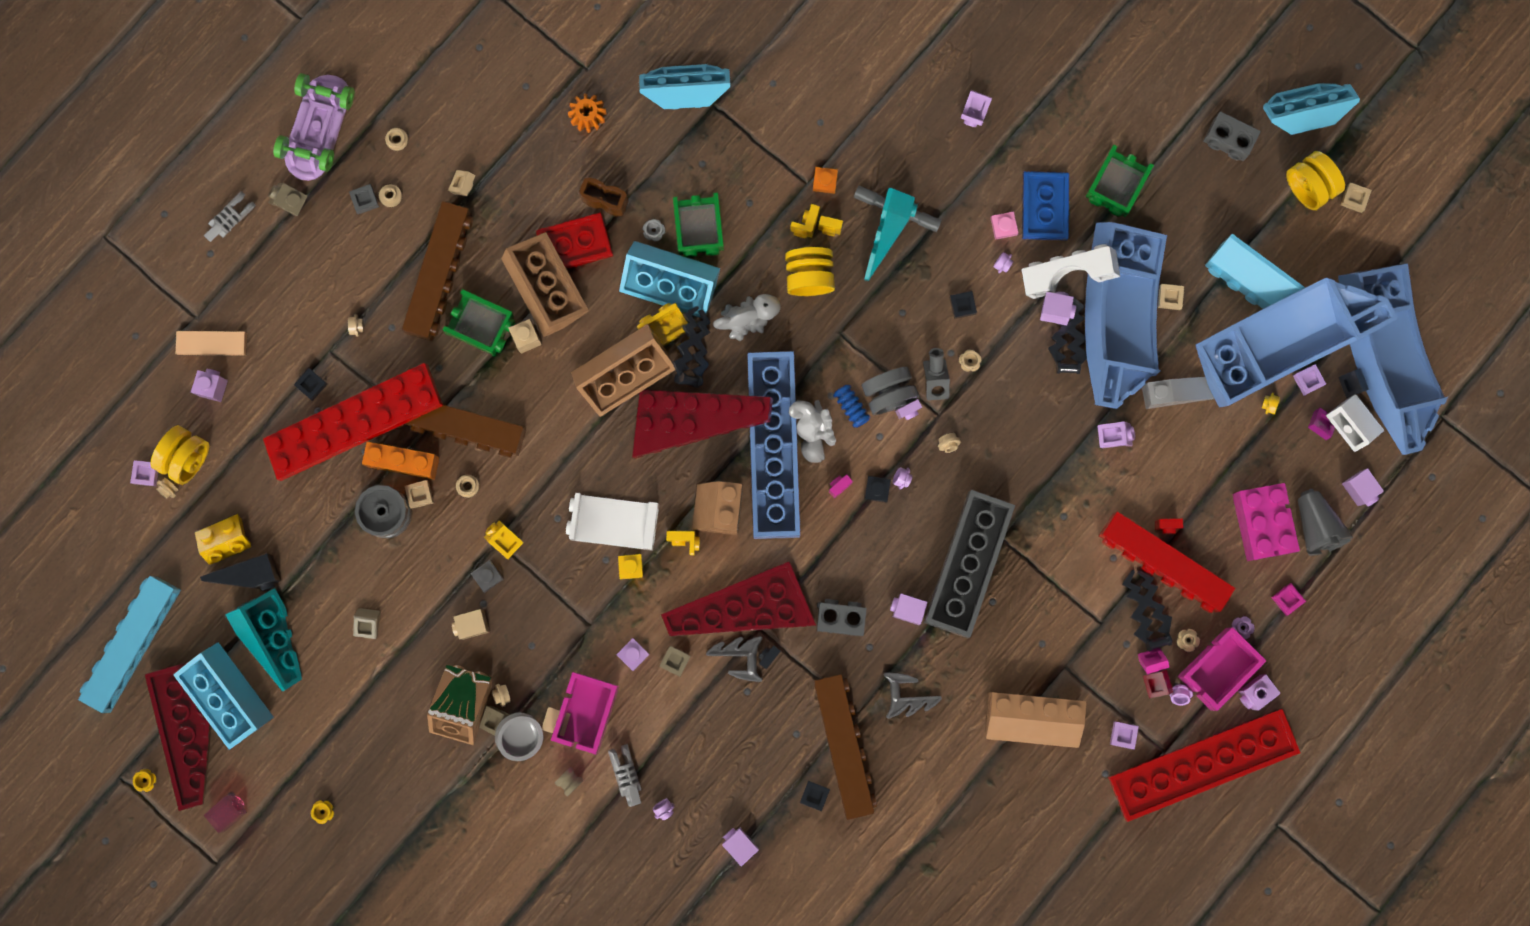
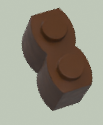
(597, 195)

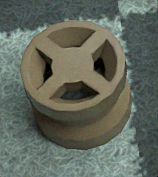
(569, 781)

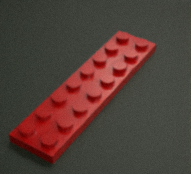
(352, 422)
(1204, 765)

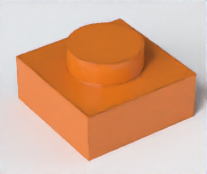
(825, 180)

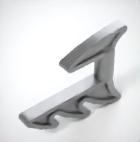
(747, 649)
(900, 704)

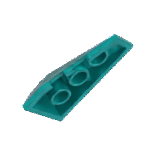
(894, 218)
(265, 633)

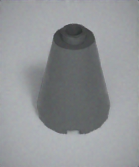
(1321, 524)

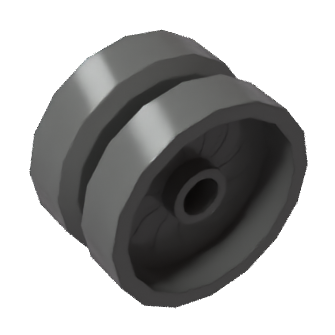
(890, 390)
(371, 506)

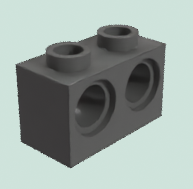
(1233, 131)
(840, 625)

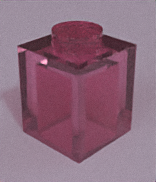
(225, 813)

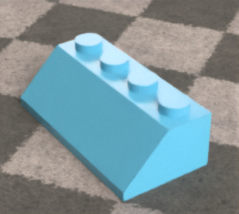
(1251, 273)
(668, 278)
(223, 695)

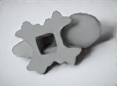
(749, 317)
(813, 426)

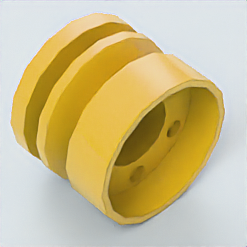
(810, 272)

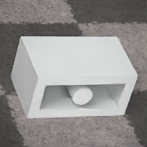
(1355, 423)

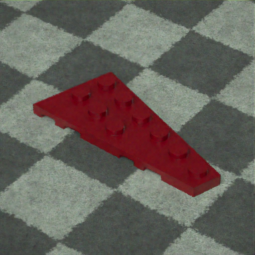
(683, 418)
(756, 603)
(182, 734)

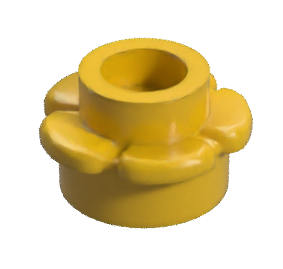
(1271, 403)
(138, 780)
(316, 811)

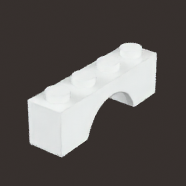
(1044, 277)

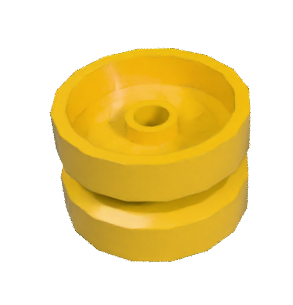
(1315, 180)
(179, 455)

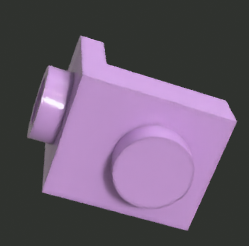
(975, 109)

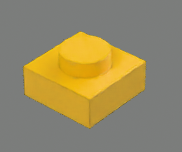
(830, 226)
(630, 566)

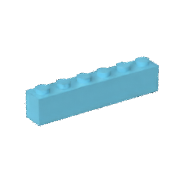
(129, 644)

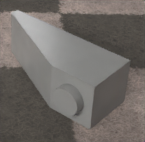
(1176, 392)

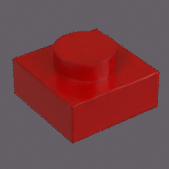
(1168, 526)

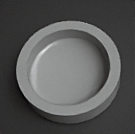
(518, 736)

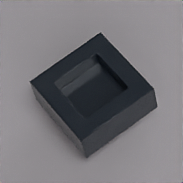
(963, 305)
(1353, 383)
(310, 384)
(877, 489)
(768, 656)
(814, 795)

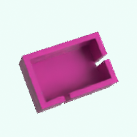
(1265, 522)
(1221, 668)
(588, 711)

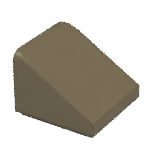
(366, 623)

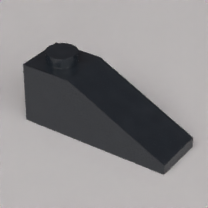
(254, 573)

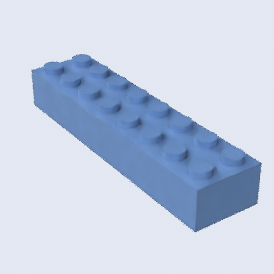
(774, 448)

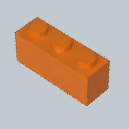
(400, 460)

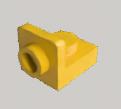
(810, 220)
(680, 538)
(502, 539)

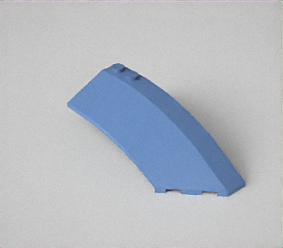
(1124, 314)
(1289, 337)
(1396, 361)

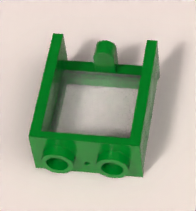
(1118, 183)
(698, 226)
(480, 323)

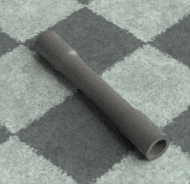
(873, 198)

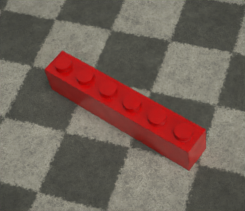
(1166, 562)

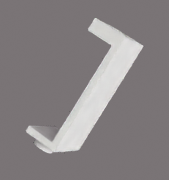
(613, 522)

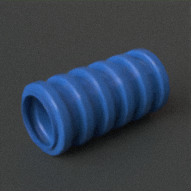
(852, 406)

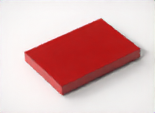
(579, 240)

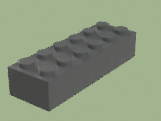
(969, 564)

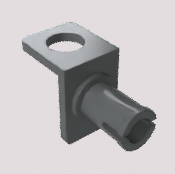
(936, 374)

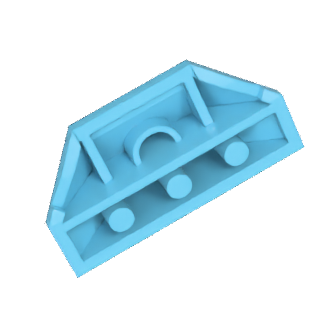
(685, 85)
(1310, 106)

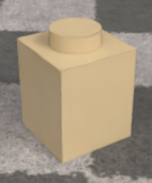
(525, 336)
(470, 624)

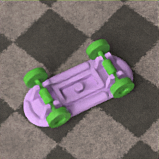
(316, 127)

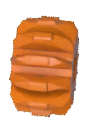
(579, 110)

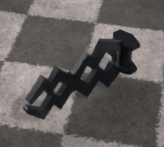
(693, 339)
(1080, 354)
(1144, 601)

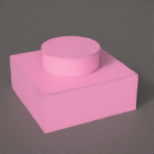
(1004, 225)

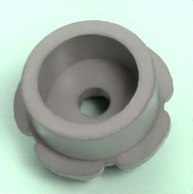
(653, 224)

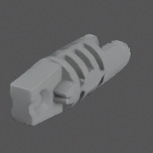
(228, 218)
(626, 775)

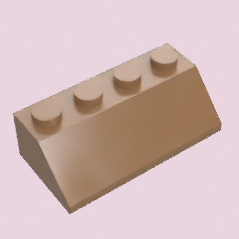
(544, 284)
(623, 370)
(1035, 719)

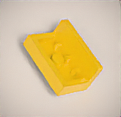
(665, 323)
(222, 540)

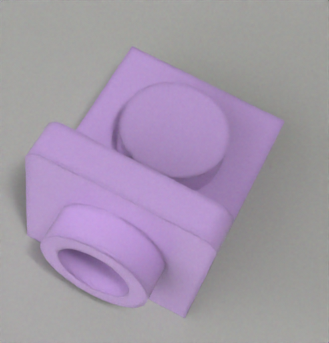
(1116, 434)

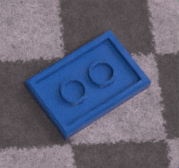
(1045, 206)

